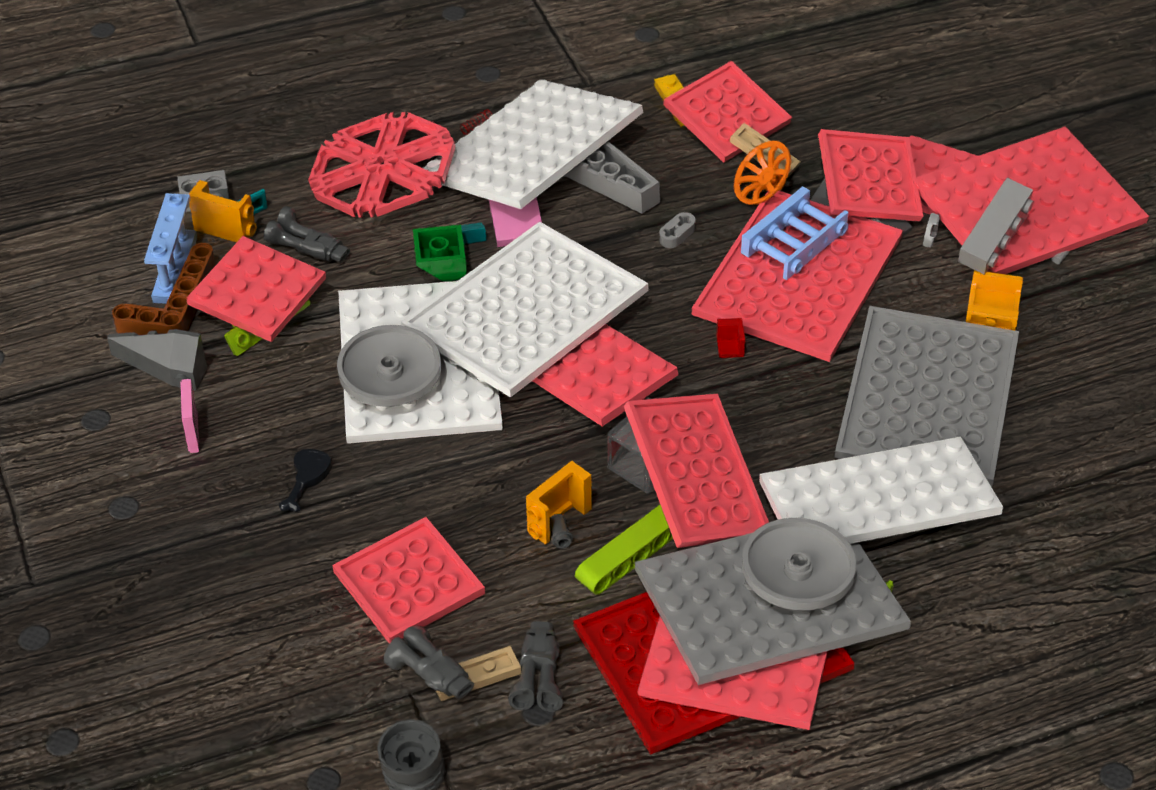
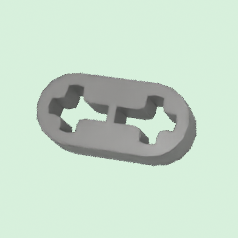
(680, 226)

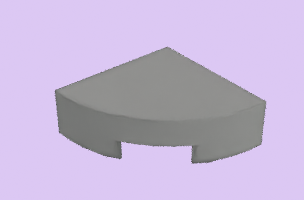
(931, 230)

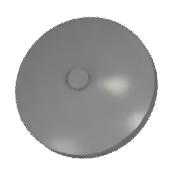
(389, 365)
(798, 564)

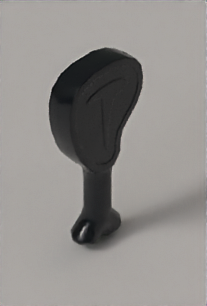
(311, 469)

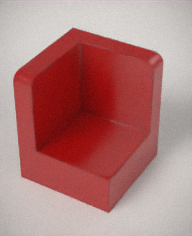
(730, 338)

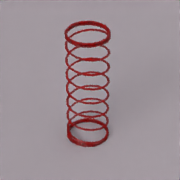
(466, 128)

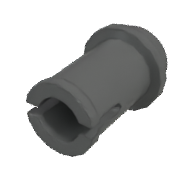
(561, 535)

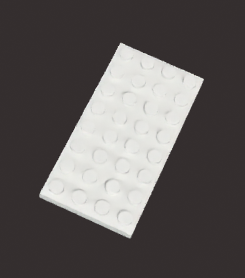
(886, 491)

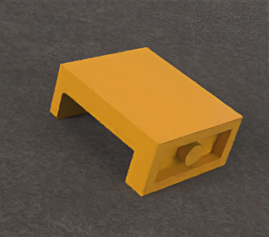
(221, 215)
(994, 300)
(557, 495)

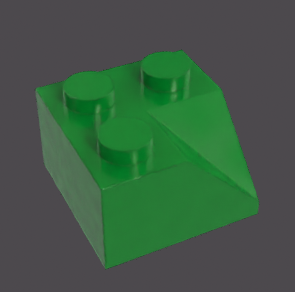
(440, 251)

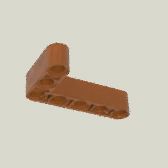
(176, 311)

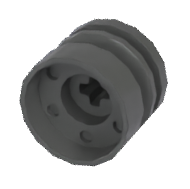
(411, 756)

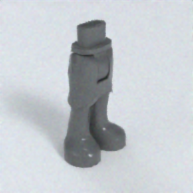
(315, 243)
(540, 653)
(436, 669)

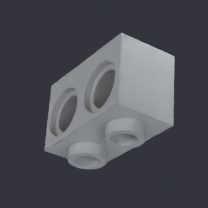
(215, 179)

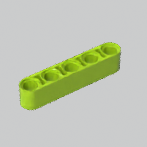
(621, 553)

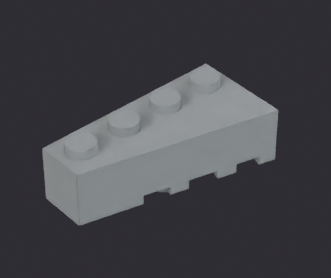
(618, 178)
(996, 226)

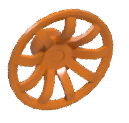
(767, 177)

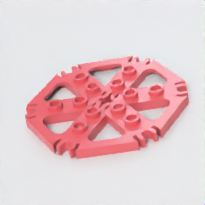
(367, 166)

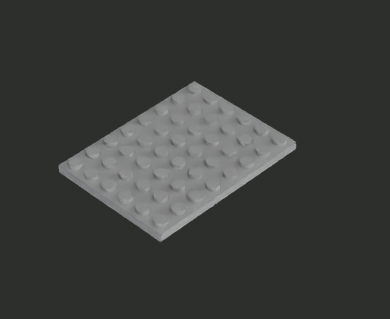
(926, 384)
(733, 631)

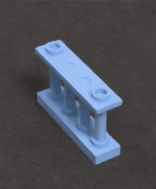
(786, 215)
(170, 245)

